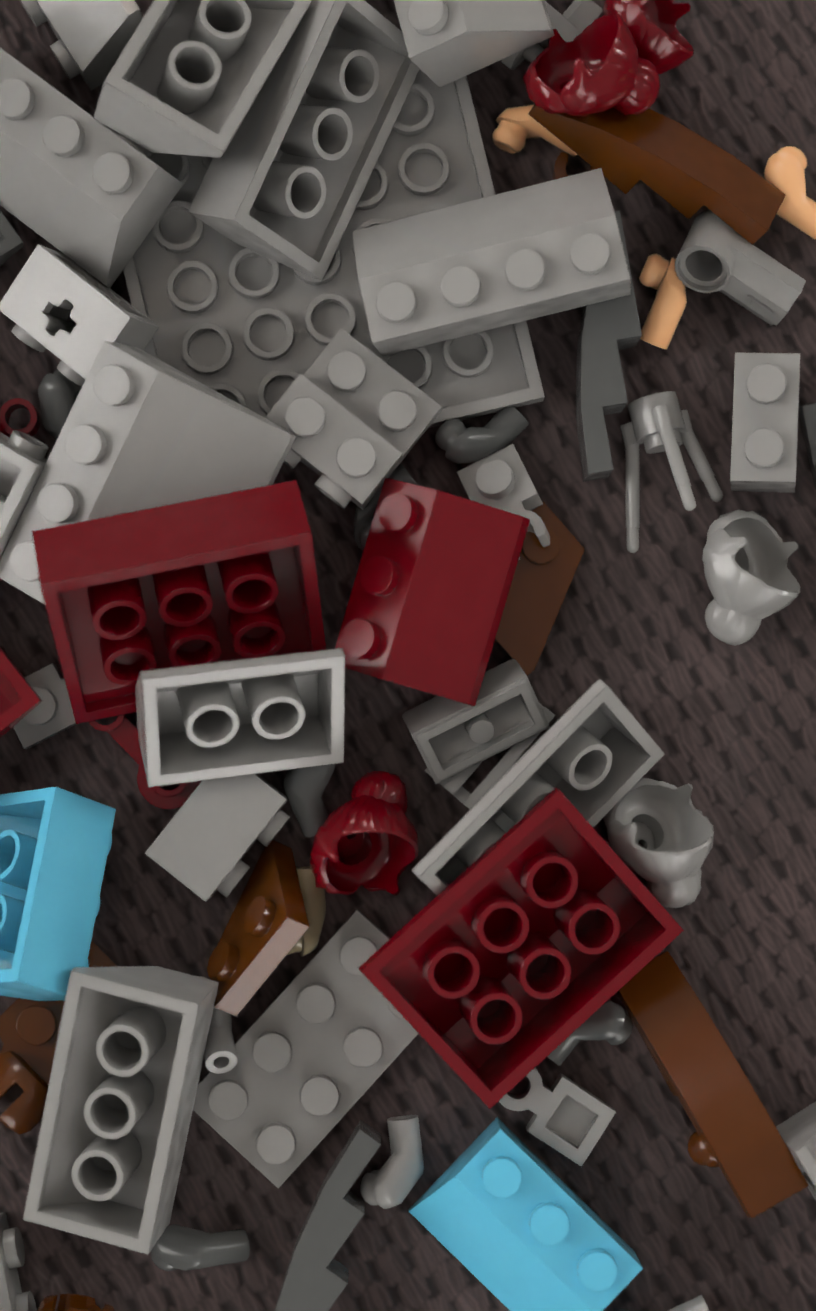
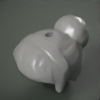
(745, 575)
(680, 845)

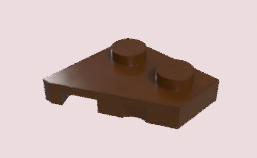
(538, 591)
(260, 931)

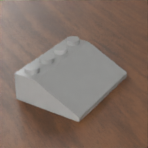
(141, 443)

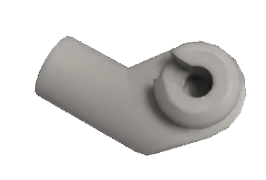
(402, 1170)

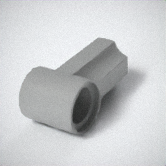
(724, 261)

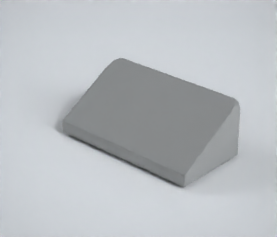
(462, 735)

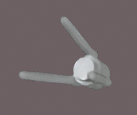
(661, 427)

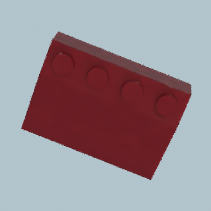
(178, 591)
(521, 948)

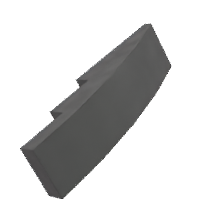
(599, 373)
(313, 1274)

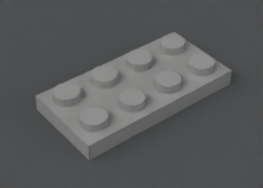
(307, 1057)

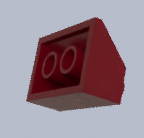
(431, 590)

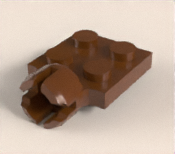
(28, 1051)

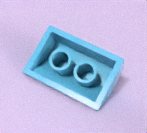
(49, 887)
(524, 1229)

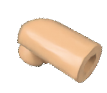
(517, 125)
(787, 174)
(668, 302)

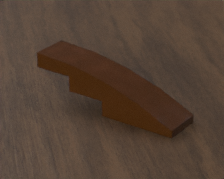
(672, 163)
(711, 1086)

